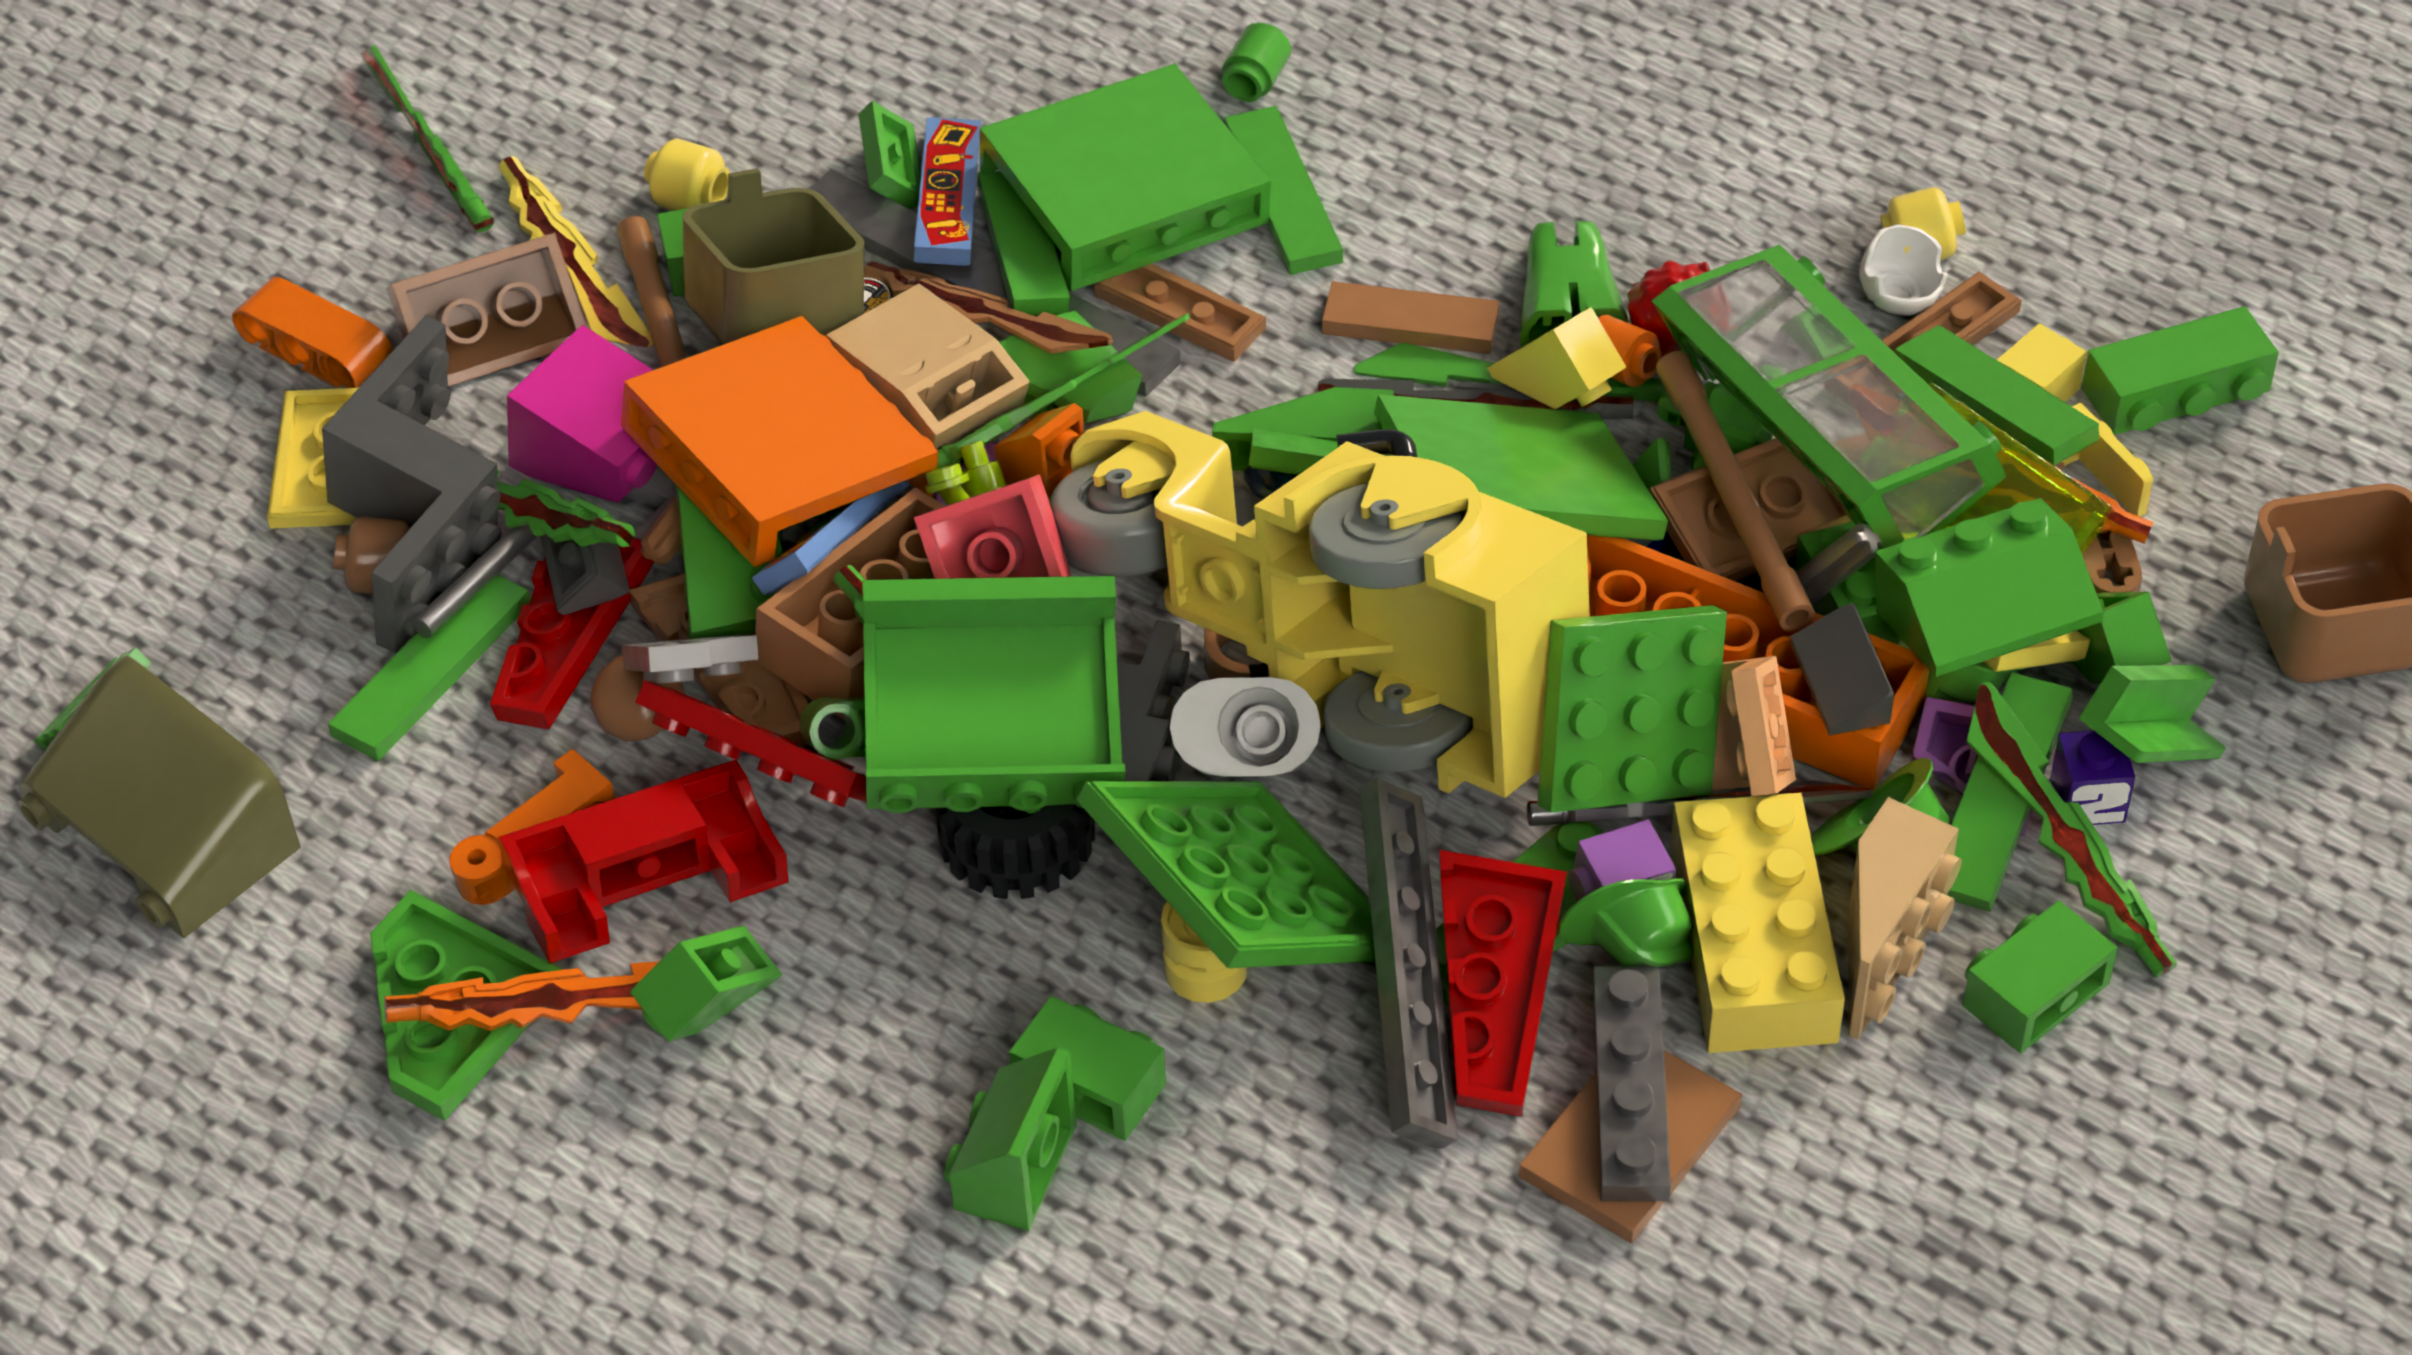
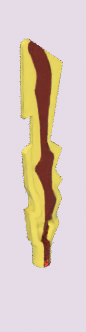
(605, 308)

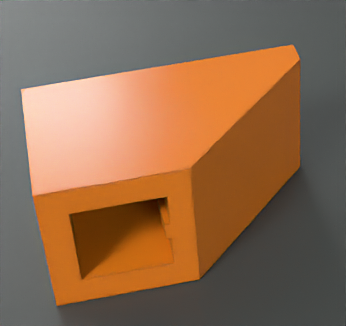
(1042, 447)

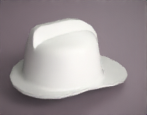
(1245, 726)

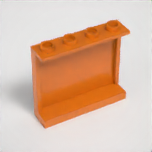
(772, 433)

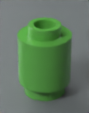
(1255, 62)

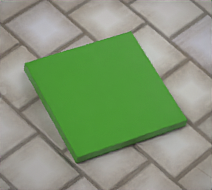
(1535, 459)
(1237, 870)

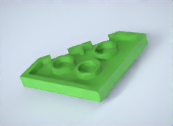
(431, 946)

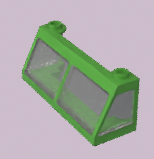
(1832, 393)

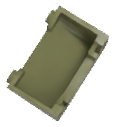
(162, 797)

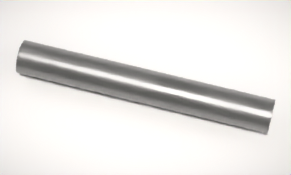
(472, 580)

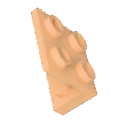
(1752, 729)

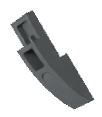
(1148, 707)

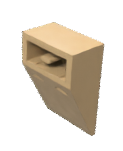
(932, 364)
(1895, 900)

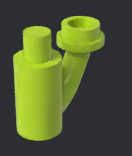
(976, 479)

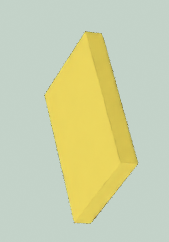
(299, 477)

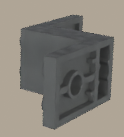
(397, 468)

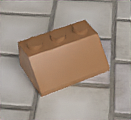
(494, 307)

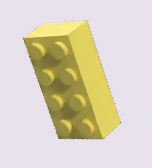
(1758, 923)

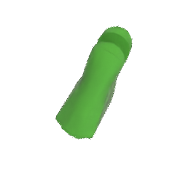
(1566, 280)

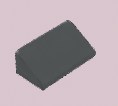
(584, 574)
(1843, 672)

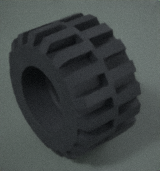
(1015, 851)

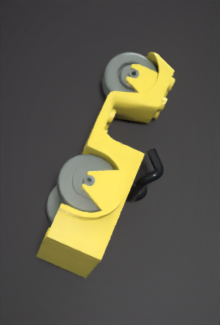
(1362, 580)

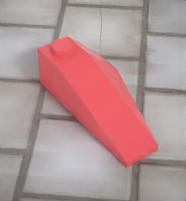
(995, 535)

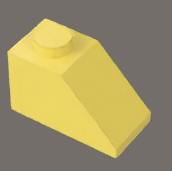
(1563, 363)

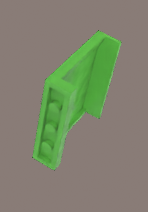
(1128, 174)
(989, 691)

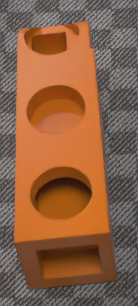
(478, 860)

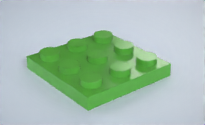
(1631, 707)

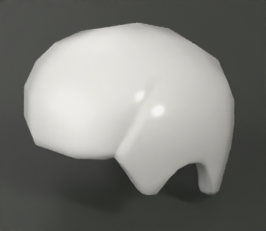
(1892, 276)

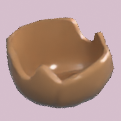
(615, 706)

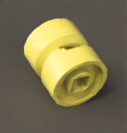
(1192, 966)

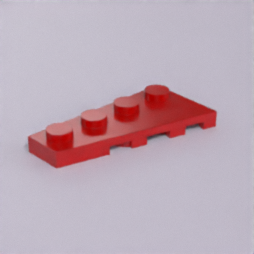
(556, 647)
(730, 736)
(1498, 964)

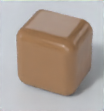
(2335, 581)

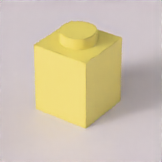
(2047, 361)

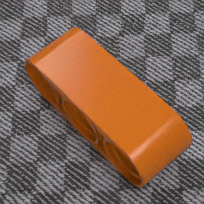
(312, 332)

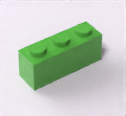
(2179, 370)

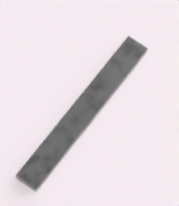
(890, 233)

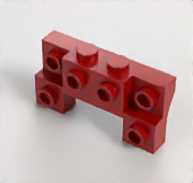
(638, 845)

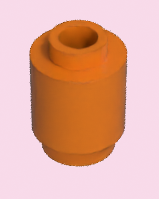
(1637, 349)

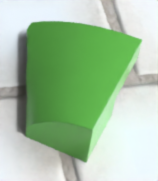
(1101, 395)

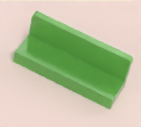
(2149, 712)

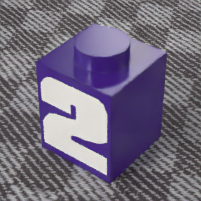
(2094, 775)

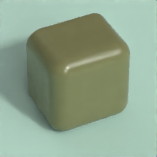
(770, 260)

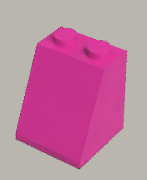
(569, 420)

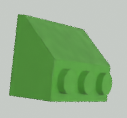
(1986, 587)

